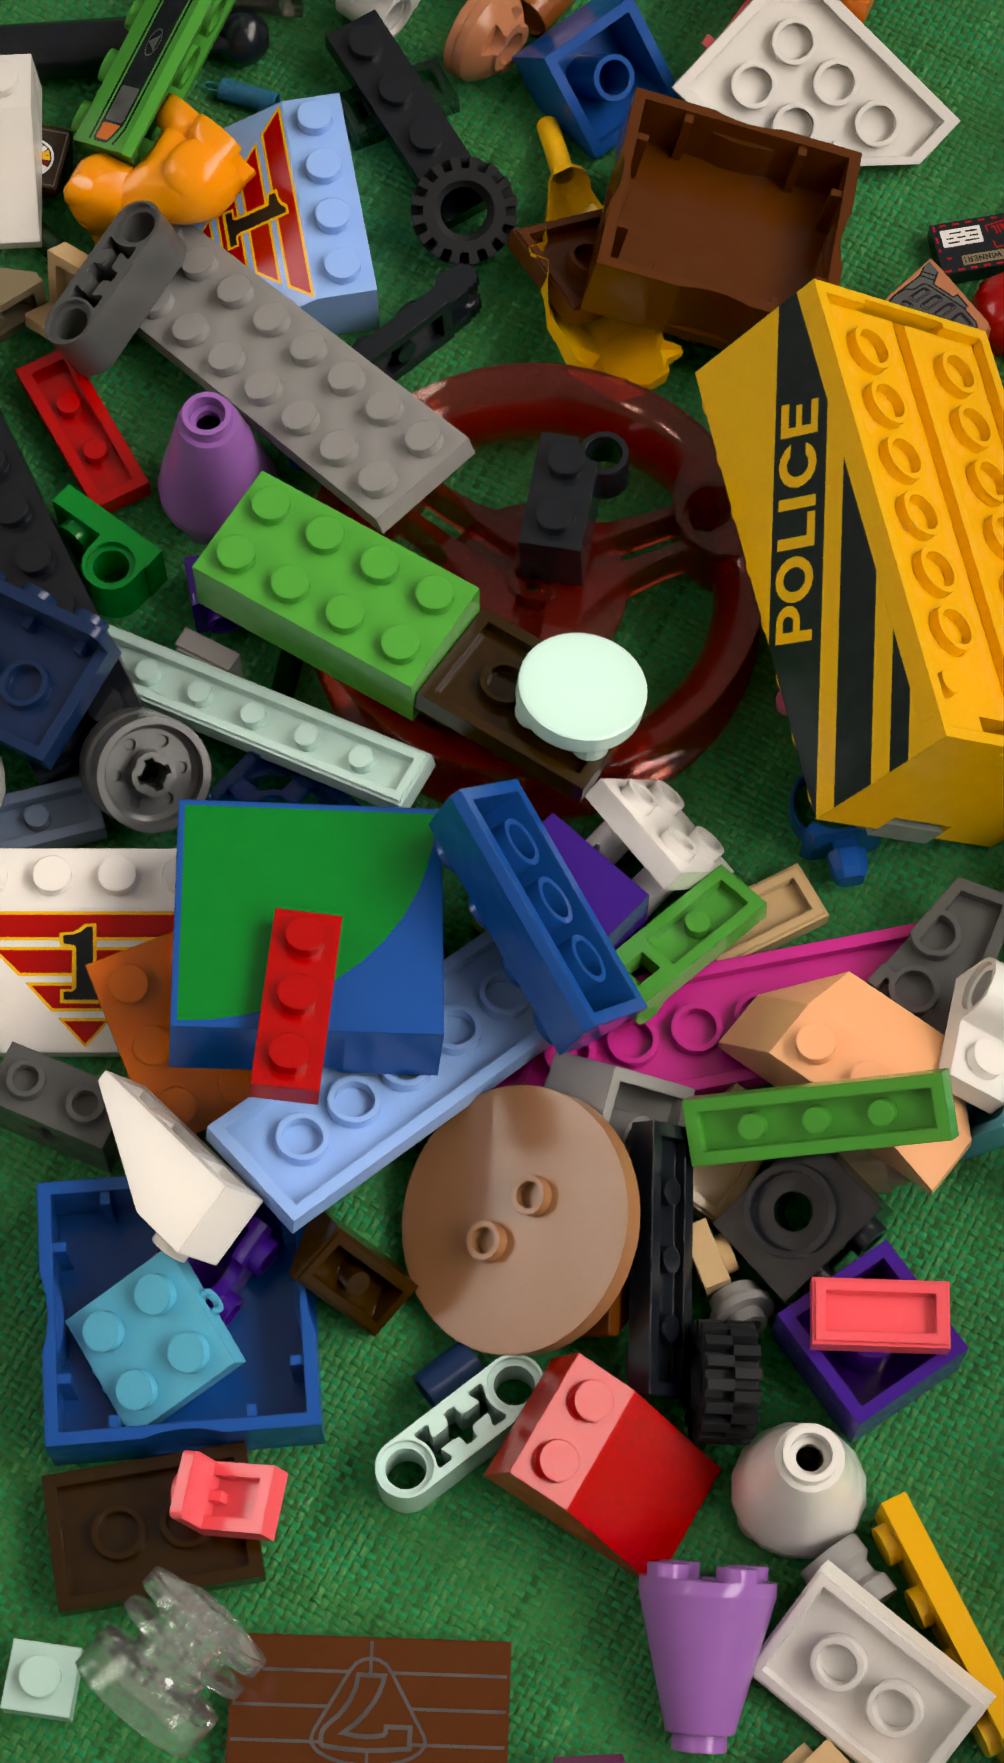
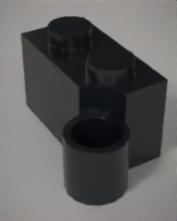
(566, 503)

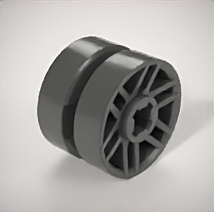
(117, 754)

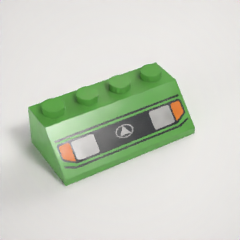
(156, 59)

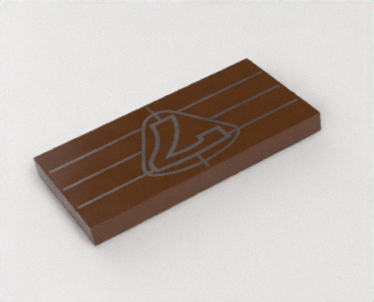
(372, 1701)

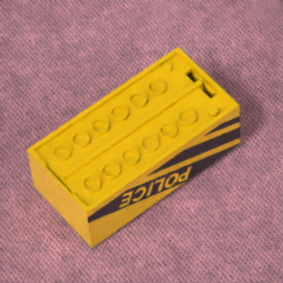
(875, 549)

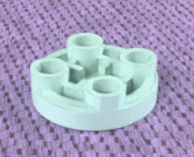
(580, 694)

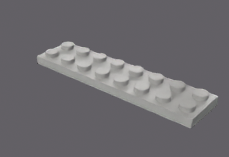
(301, 385)

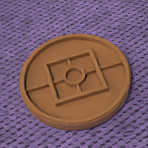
(521, 1221)

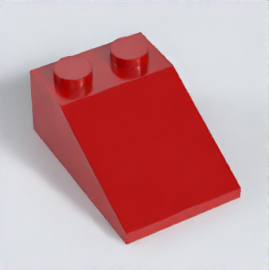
(603, 1464)

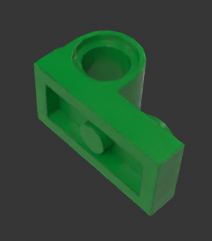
(109, 549)

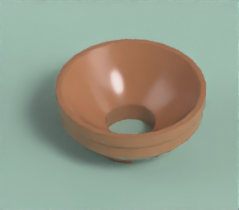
(485, 39)

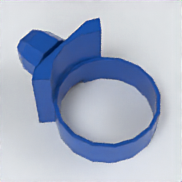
(842, 846)

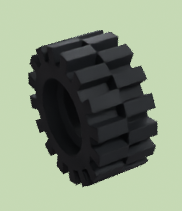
(499, 201)
(723, 1382)

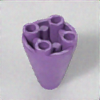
(209, 465)
(704, 1645)

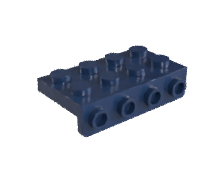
(47, 670)

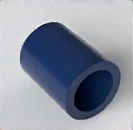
(447, 1373)

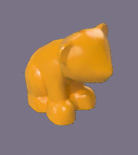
(187, 174)

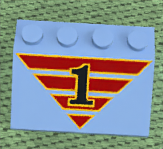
(302, 213)

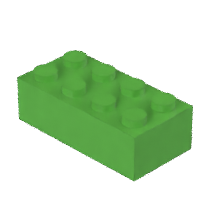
(334, 593)

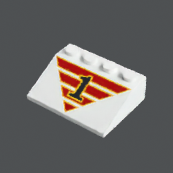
(56, 918)

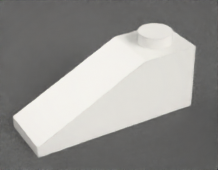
(20, 153)
(174, 1176)

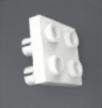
(652, 825)

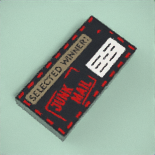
(969, 247)

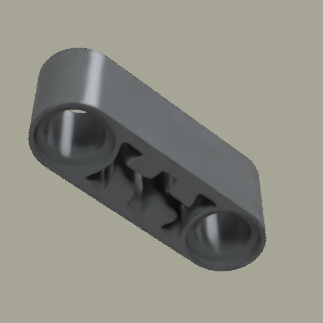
(115, 288)

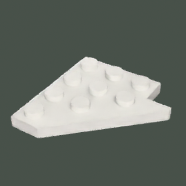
(821, 77)

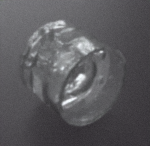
(160, 1675)

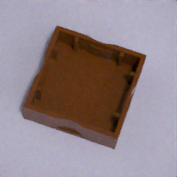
(714, 220)

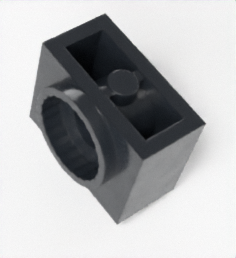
(843, 1220)

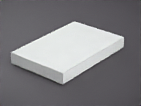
(868, 1676)

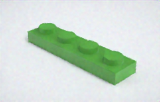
(820, 1117)

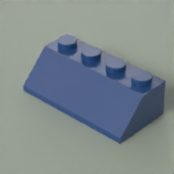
(535, 914)

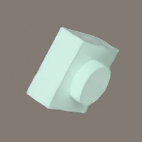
(42, 1680)

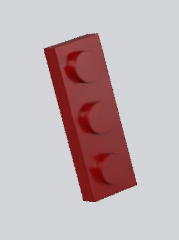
(83, 432)
(296, 1006)

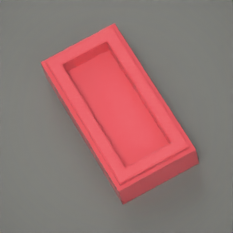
(880, 1315)

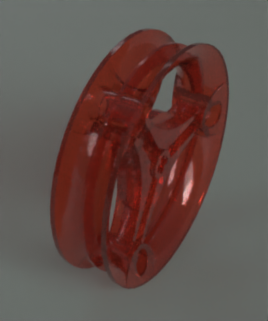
(672, 450)

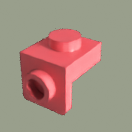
(227, 1497)

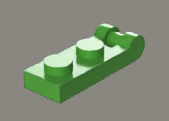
(690, 936)

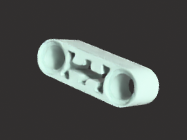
(457, 1456)

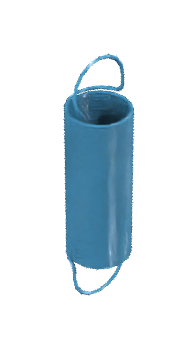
(245, 94)

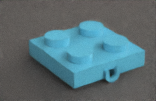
(155, 1340)

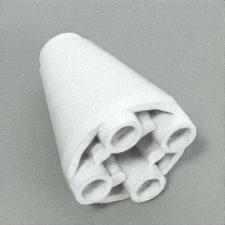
(793, 1508)

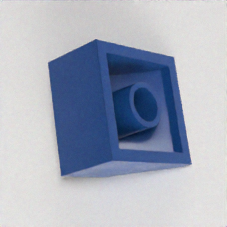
(590, 70)

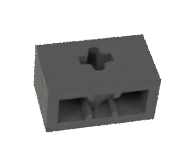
(56, 1107)

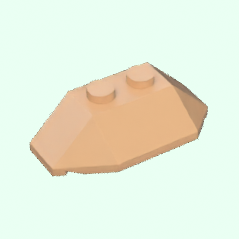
(846, 1032)

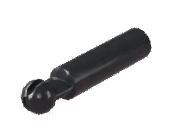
(79, 46)

